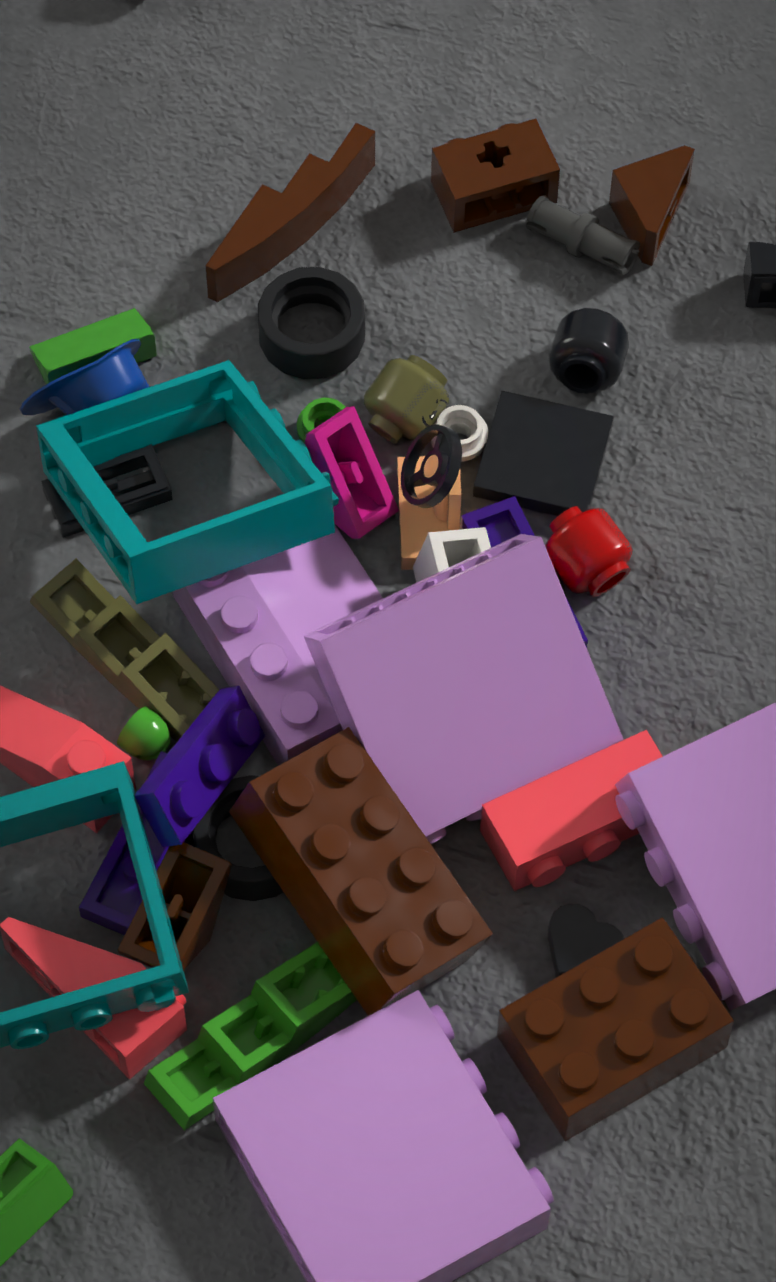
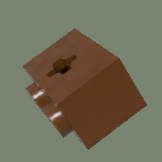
(494, 174)

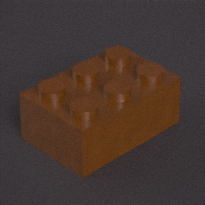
(614, 1028)

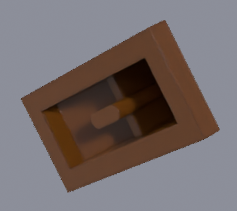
(648, 196)
(193, 893)

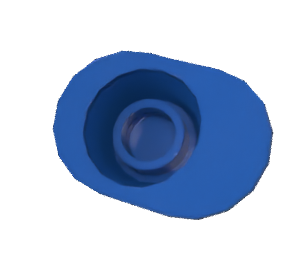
(92, 384)

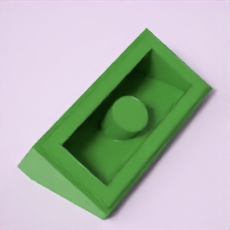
(90, 343)
(29, 1195)

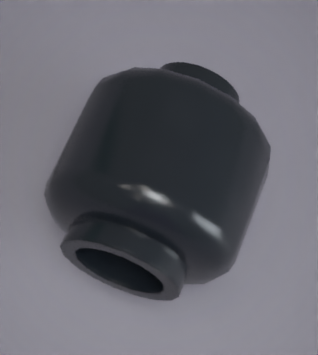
(589, 350)

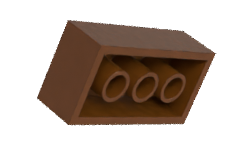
(359, 871)

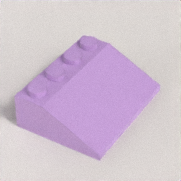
(256, 627)

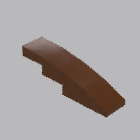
(282, 222)

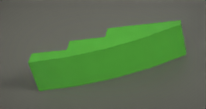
(251, 1035)

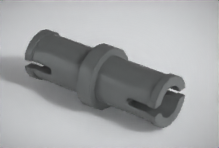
(583, 235)

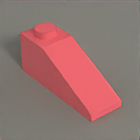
(51, 746)
(69, 965)

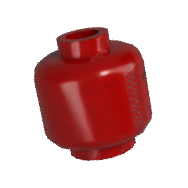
(588, 550)

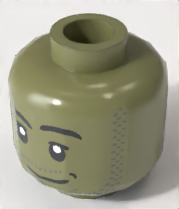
(406, 398)

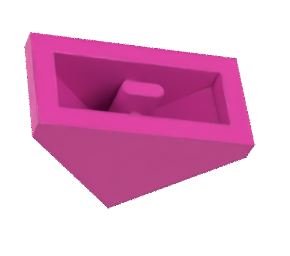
(355, 474)

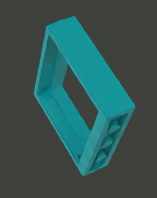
(162, 413)
(67, 805)

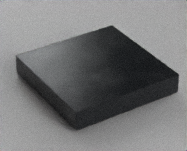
(543, 454)

